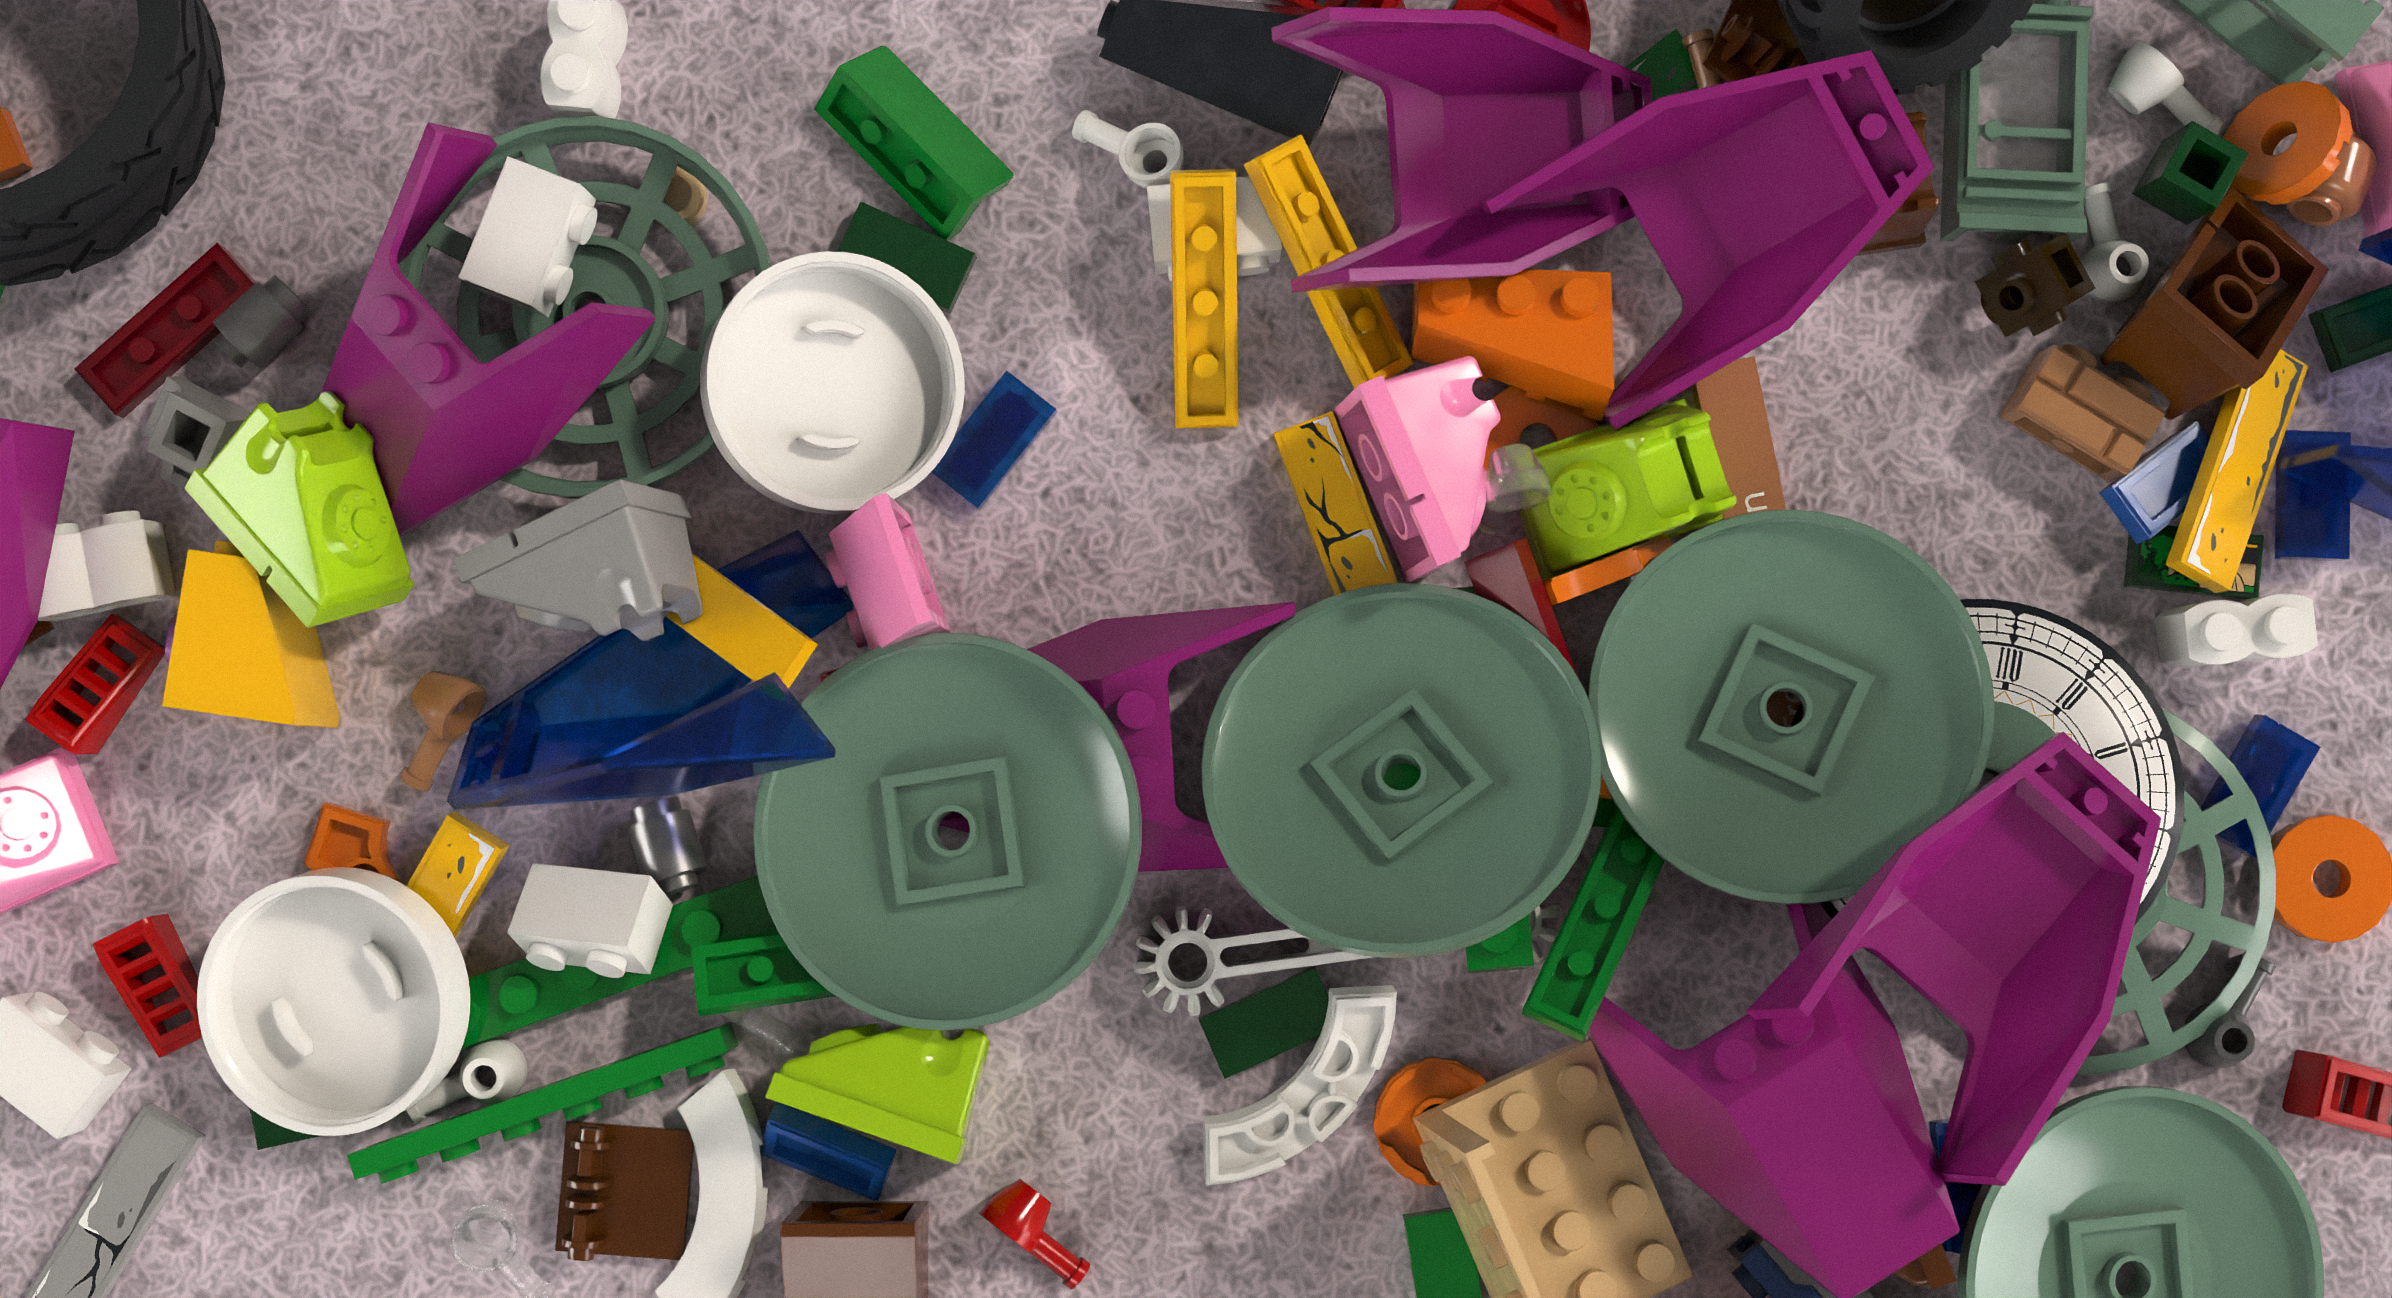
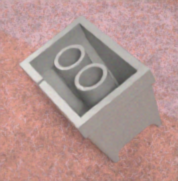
(595, 563)

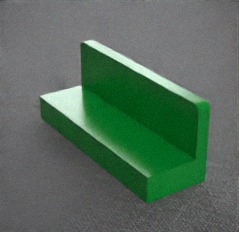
(912, 139)

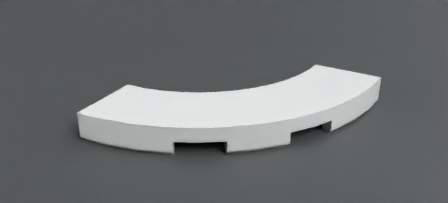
(1314, 1098)
(730, 1192)

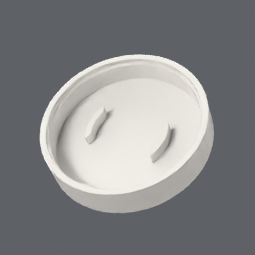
(832, 382)
(333, 1000)

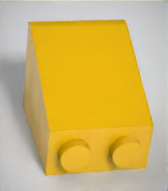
(244, 648)

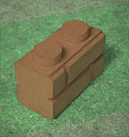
(2084, 411)

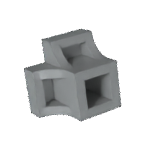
(189, 428)

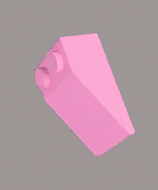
(885, 574)

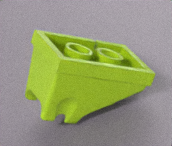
(1626, 488)
(308, 510)
(890, 1084)

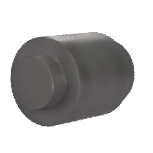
(260, 323)
(667, 844)

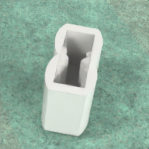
(580, 63)
(106, 567)
(2236, 631)

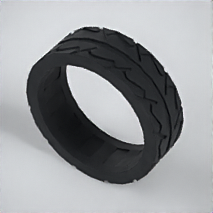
(134, 160)

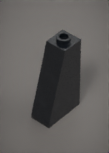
(1224, 58)

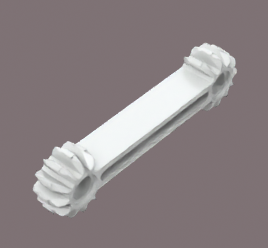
(1217, 968)

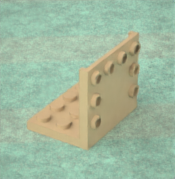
(1552, 1184)

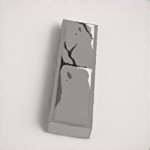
(119, 1207)

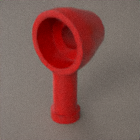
(1022, 1216)

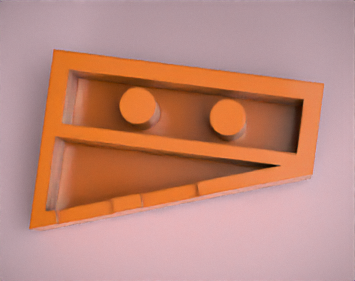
(1525, 330)

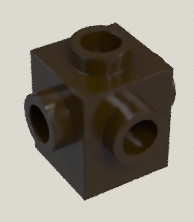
(2033, 286)

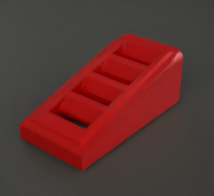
(64, 693)
(126, 977)
(2317, 1089)

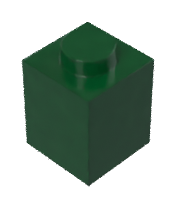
(2190, 173)

